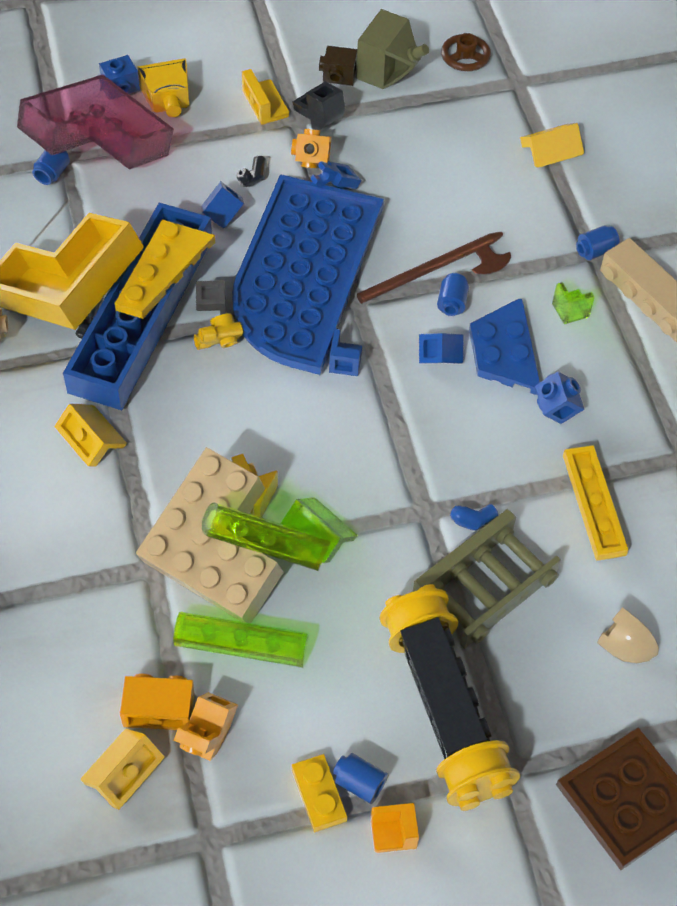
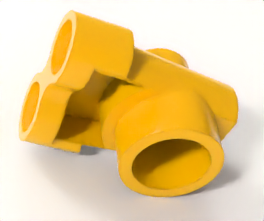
(222, 332)

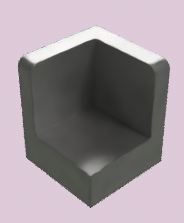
(211, 296)

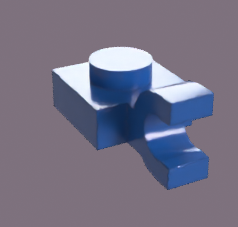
(339, 175)

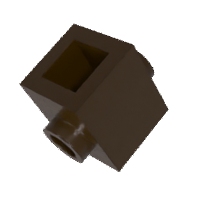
(339, 65)

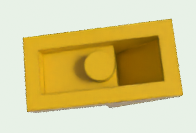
(269, 481)

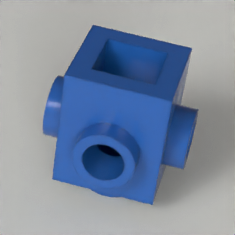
(122, 73)
(559, 397)

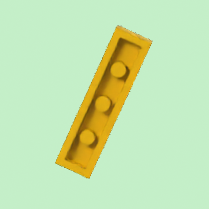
(595, 503)

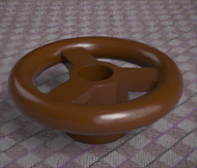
(466, 49)

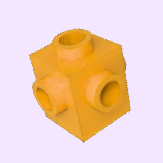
(321, 144)

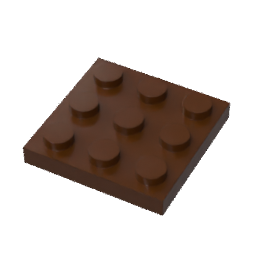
(625, 797)

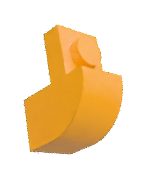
(206, 726)

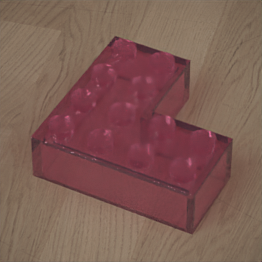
(95, 113)

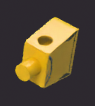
(165, 86)

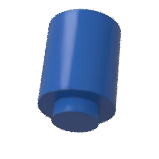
(360, 777)

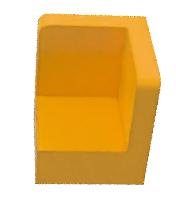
(394, 827)

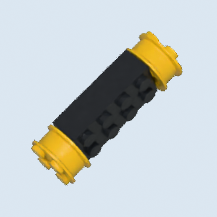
(472, 763)

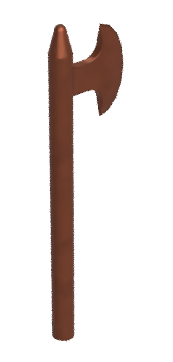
(489, 264)

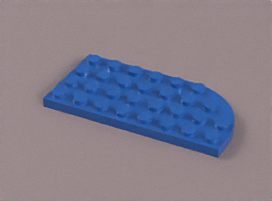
(302, 270)

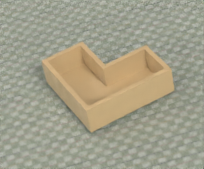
(213, 569)

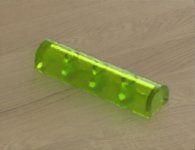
(264, 536)
(240, 639)

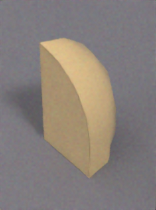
(629, 639)

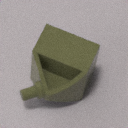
(387, 50)

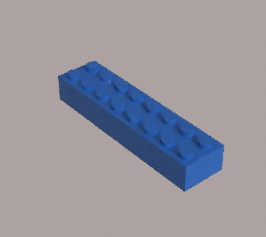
(120, 344)

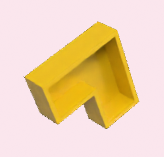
(73, 279)

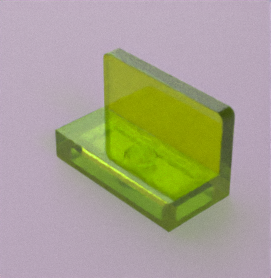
(315, 518)

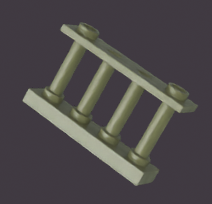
(479, 549)

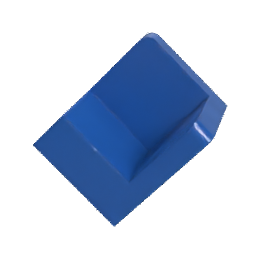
(222, 204)
(441, 348)
(344, 357)

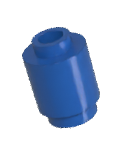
(50, 167)
(597, 242)
(453, 294)

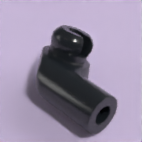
(249, 178)

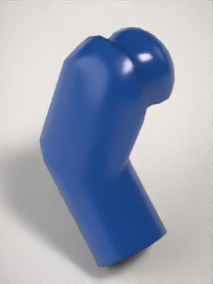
(472, 518)

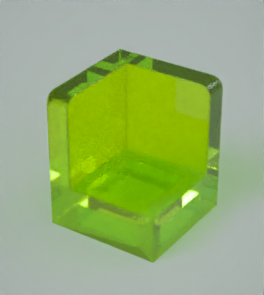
(572, 305)

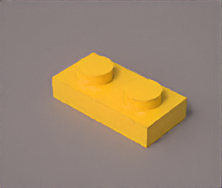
(319, 793)

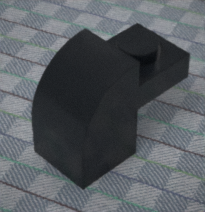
(321, 105)

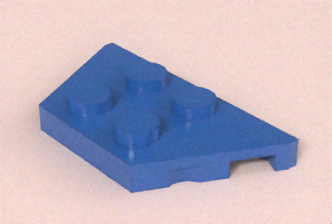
(504, 347)

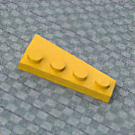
(161, 265)

